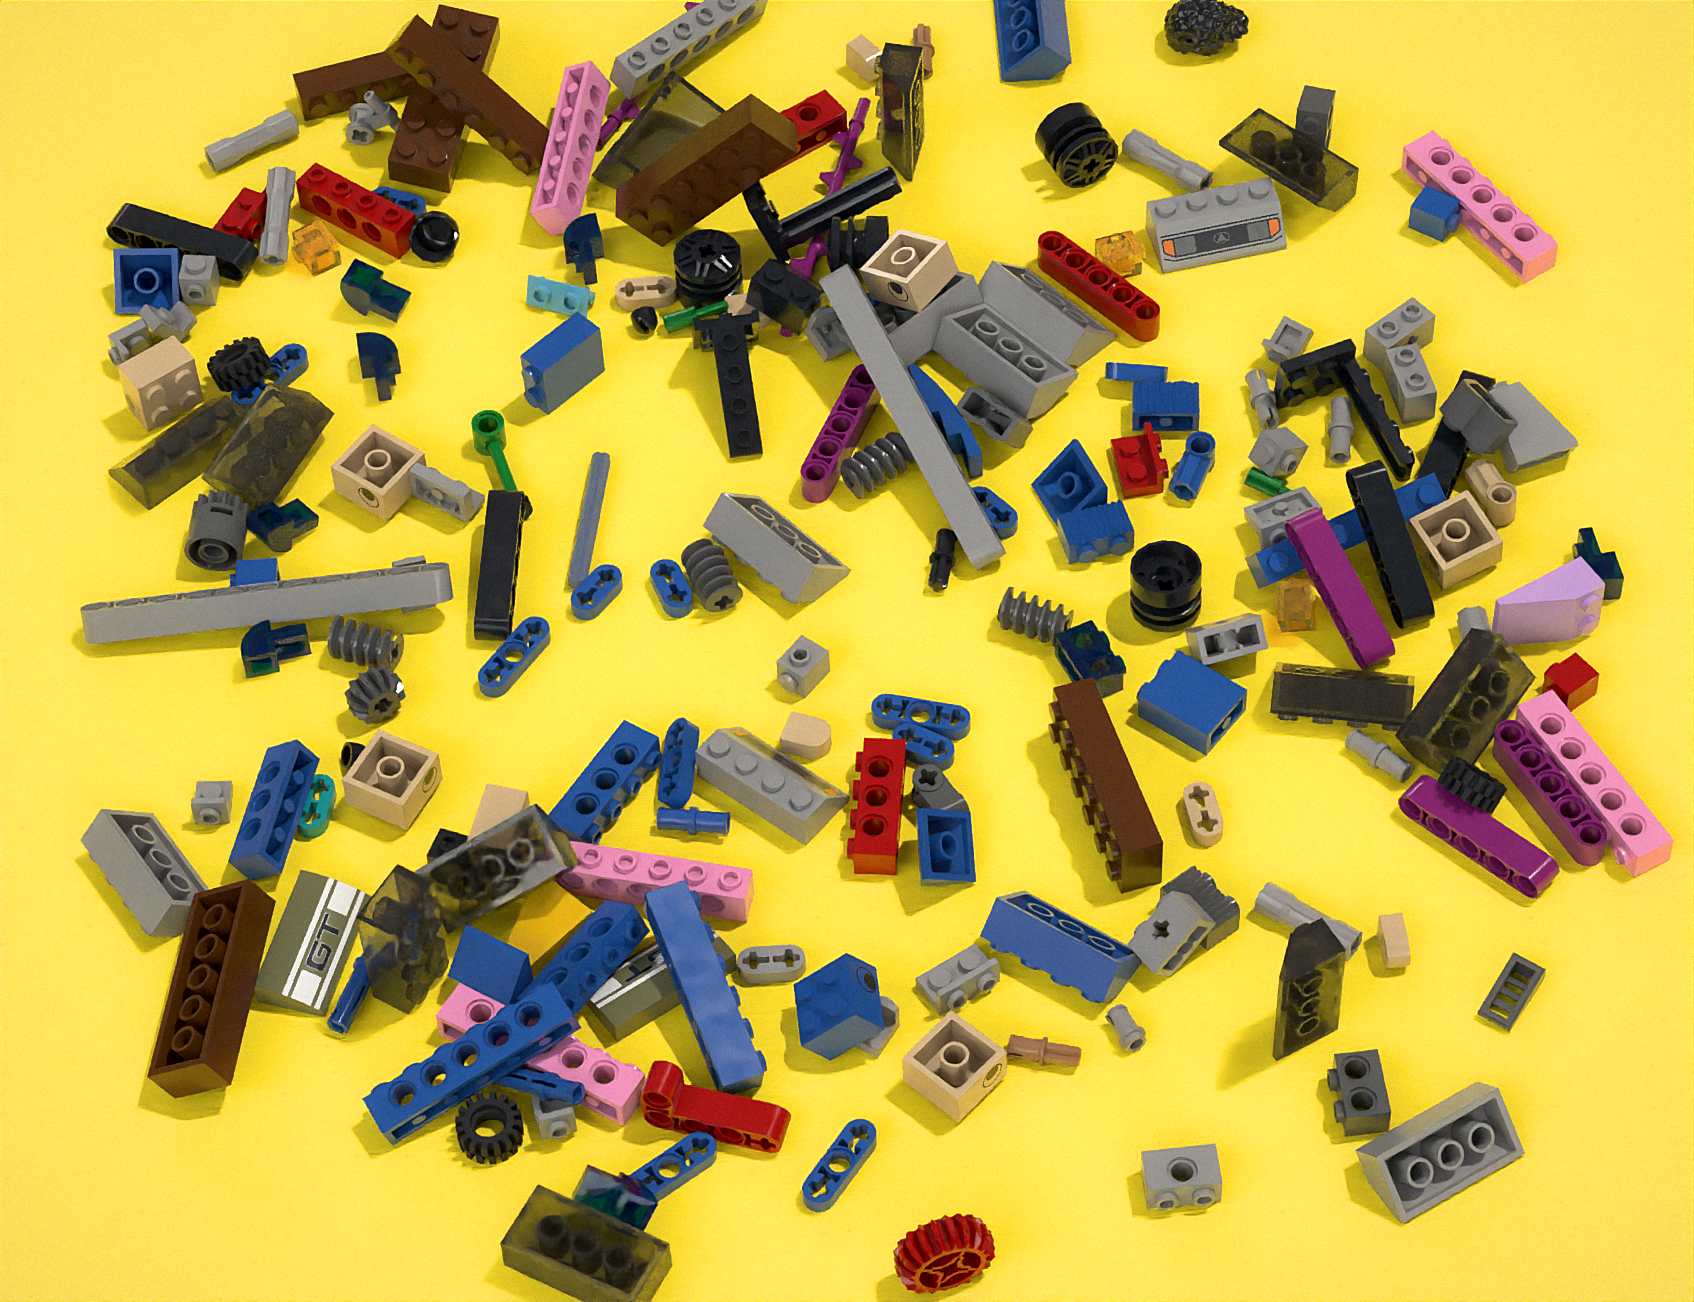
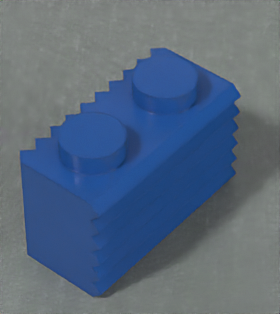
(1166, 405)
(1095, 532)

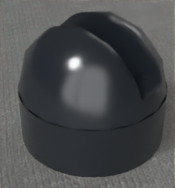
(644, 319)
(350, 753)

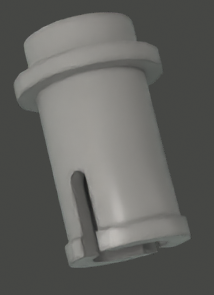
(1130, 1035)

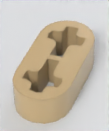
(645, 292)
(1209, 812)

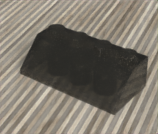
(900, 106)
(1293, 160)
(268, 445)
(178, 452)
(1341, 695)
(1466, 701)
(499, 867)
(1308, 988)

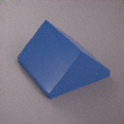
(146, 278)
(1070, 483)
(945, 847)
(490, 966)

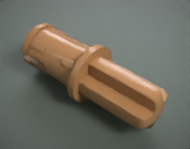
(922, 38)
(1043, 1051)

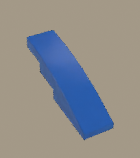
(950, 421)

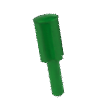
(684, 318)
(1262, 482)

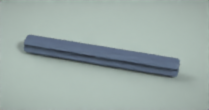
(589, 519)

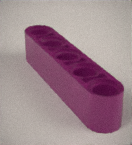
(839, 436)
(1339, 588)
(1552, 807)
(1479, 836)

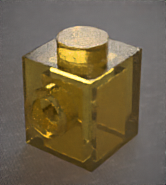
(316, 248)
(1121, 253)
(1295, 605)

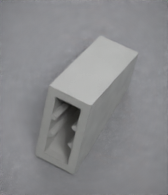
(1538, 433)

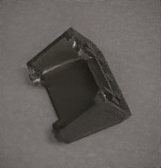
(663, 123)

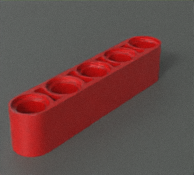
(1098, 286)

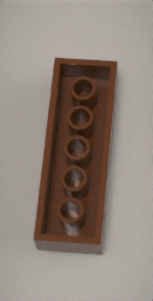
(429, 134)
(706, 170)
(1106, 786)
(212, 989)

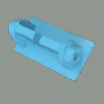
(558, 296)

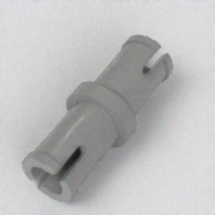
(1262, 399)
(1340, 430)
(1379, 755)

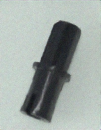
(942, 559)

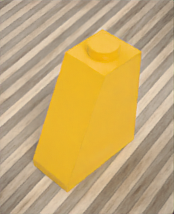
(547, 924)

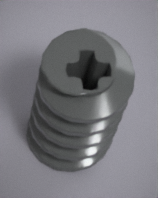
(875, 462)
(711, 575)
(1031, 617)
(364, 647)

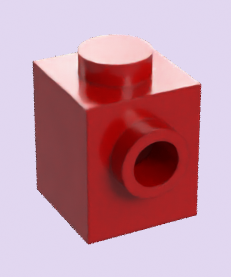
(1572, 681)

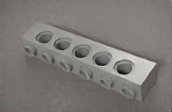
(681, 42)

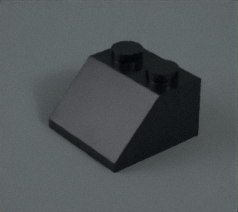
(785, 295)

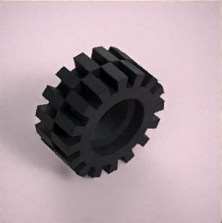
(239, 364)
(1472, 784)
(485, 1110)

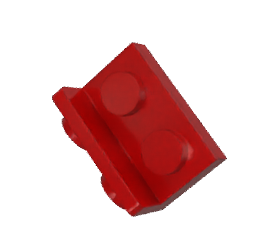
(245, 215)
(1139, 463)

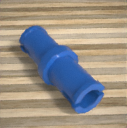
(693, 820)

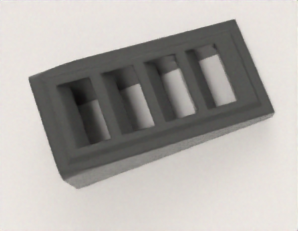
(1528, 970)

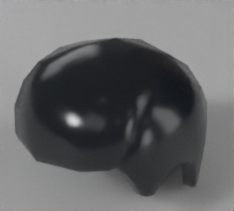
(434, 236)

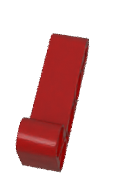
(726, 1117)

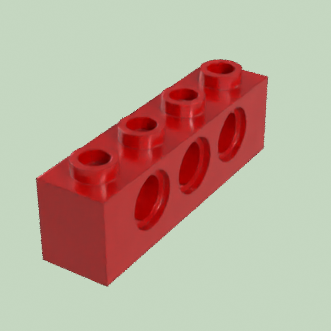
(816, 122)
(355, 210)
(888, 761)

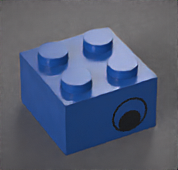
(838, 1006)

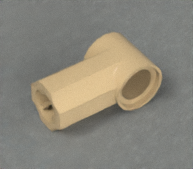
(1493, 492)

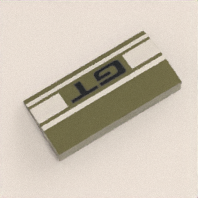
(311, 945)
(643, 990)

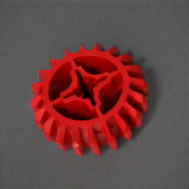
(944, 1253)

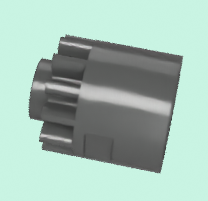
(217, 531)

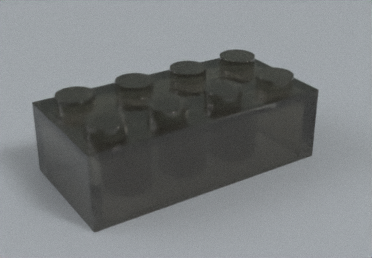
(403, 939)
(584, 1251)

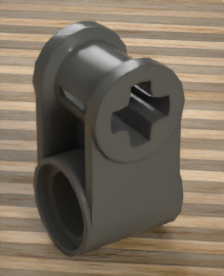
(935, 791)

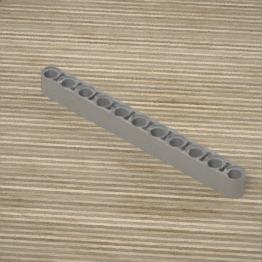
(912, 417)
(267, 601)

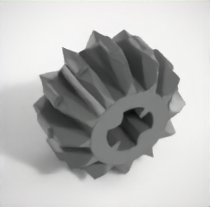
(375, 694)

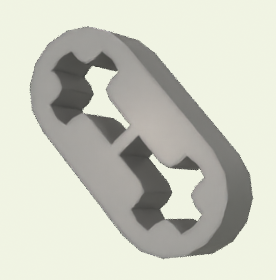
(771, 964)

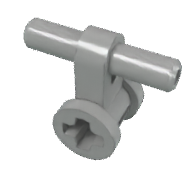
(368, 118)

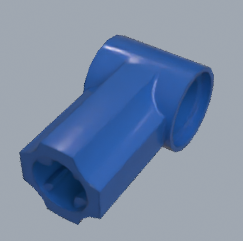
(1194, 466)

